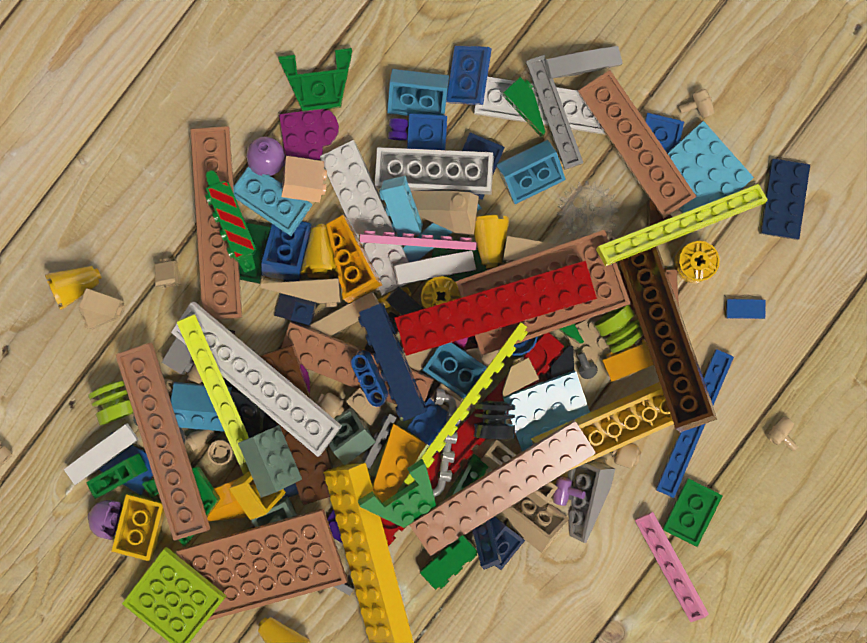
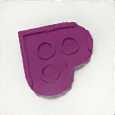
(308, 133)

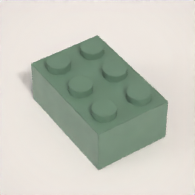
(270, 461)

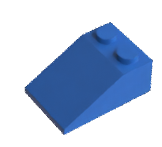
(285, 253)

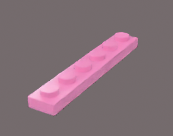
(425, 241)
(671, 567)

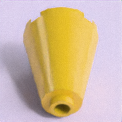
(491, 238)
(319, 255)
(71, 284)
(276, 632)

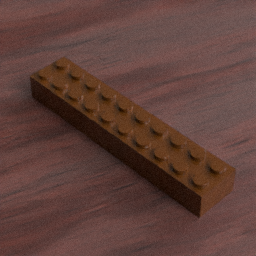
(668, 340)

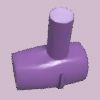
(564, 490)

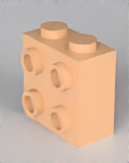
(303, 179)

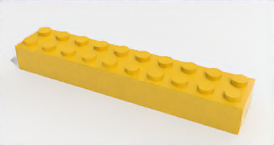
(368, 556)

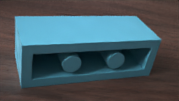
(401, 206)

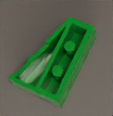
(449, 562)

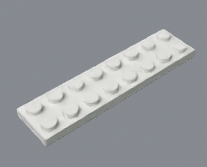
(496, 106)
(364, 210)

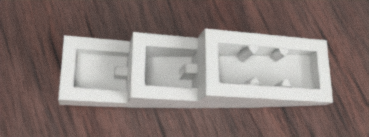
(434, 267)
(101, 454)

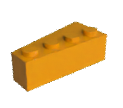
(353, 265)
(629, 361)
(400, 453)

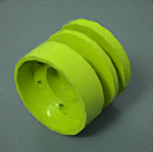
(620, 329)
(112, 402)

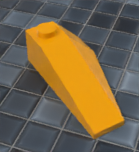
(227, 506)

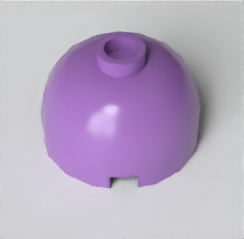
(265, 156)
(104, 518)

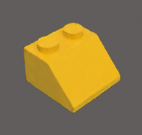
(249, 498)

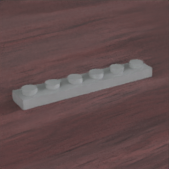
(554, 113)

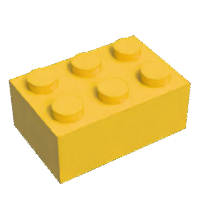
(139, 527)

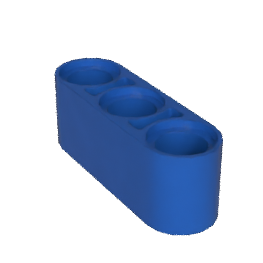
(369, 387)

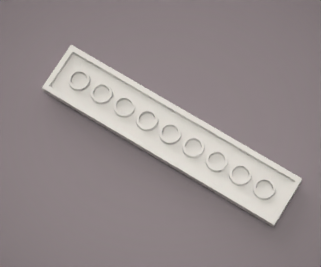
(264, 384)

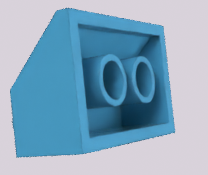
(417, 93)
(531, 171)
(454, 368)
(194, 408)

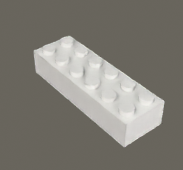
(436, 169)

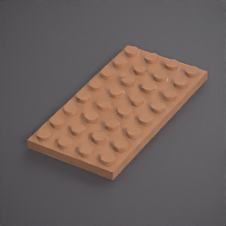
(605, 279)
(269, 562)

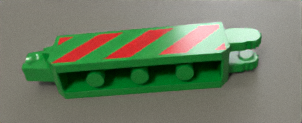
(231, 220)

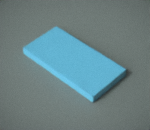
(264, 197)

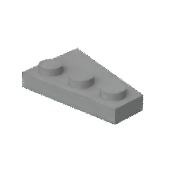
(387, 424)

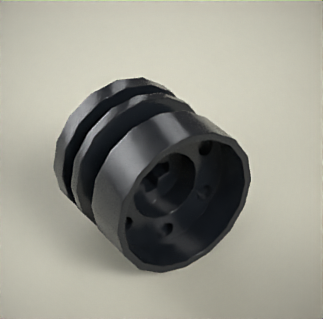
(494, 420)

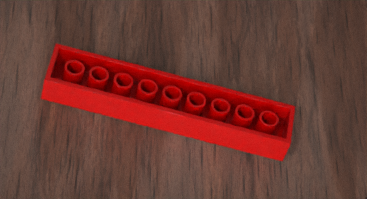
(495, 308)

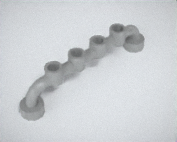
(447, 456)

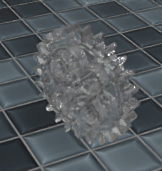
(570, 212)

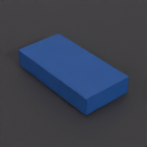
(745, 309)

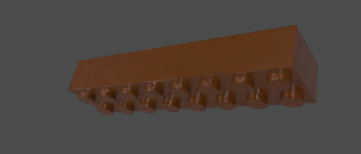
(311, 468)

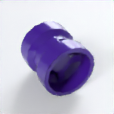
(398, 129)

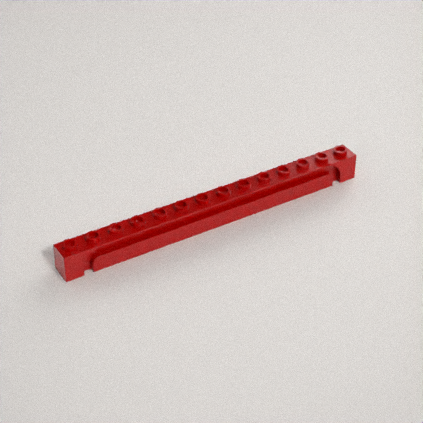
(540, 356)

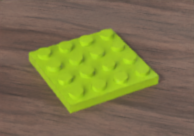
(174, 598)

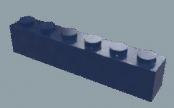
(393, 361)

